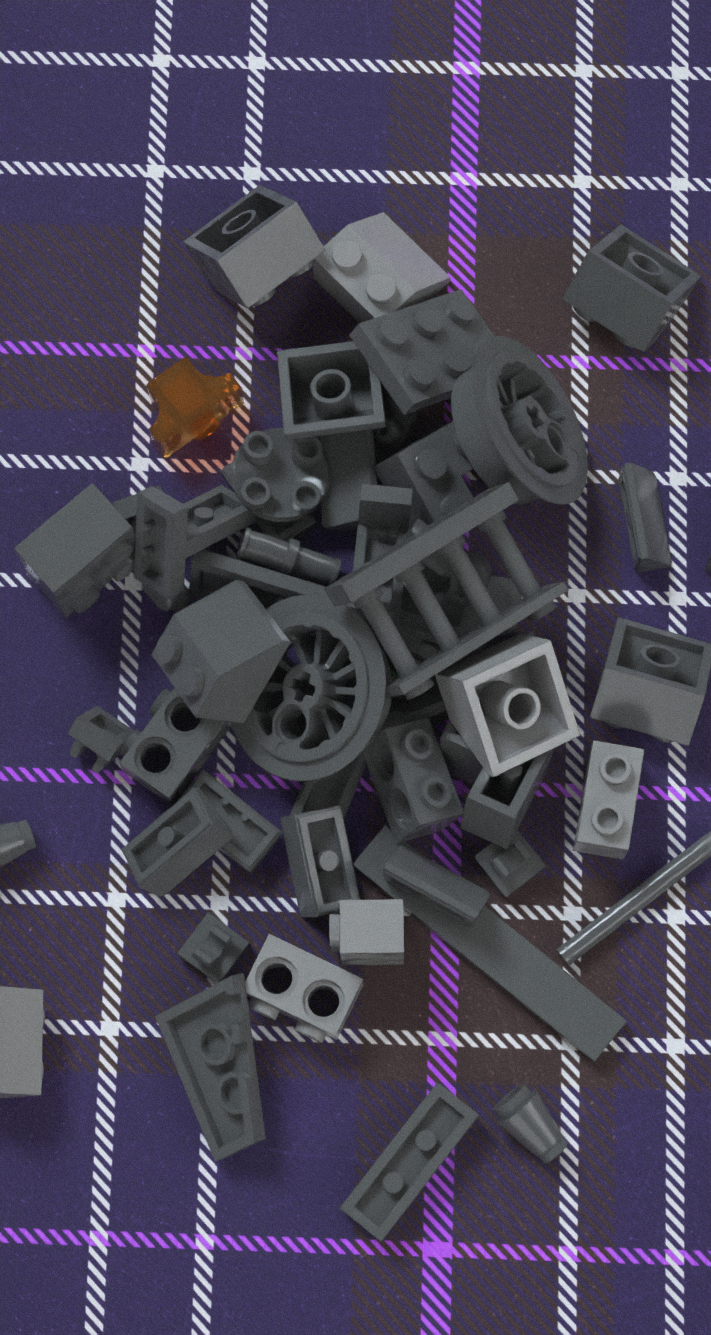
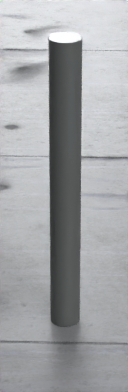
(635, 900)

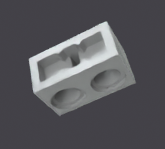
(608, 800)
(368, 932)
(308, 977)

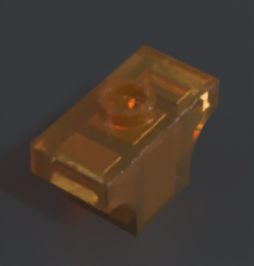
(189, 405)

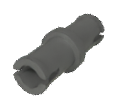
(288, 557)

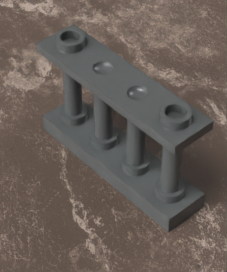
(405, 565)

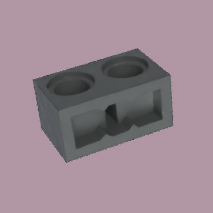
(187, 749)
(412, 780)

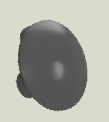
(280, 476)

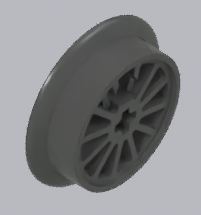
(519, 424)
(272, 733)

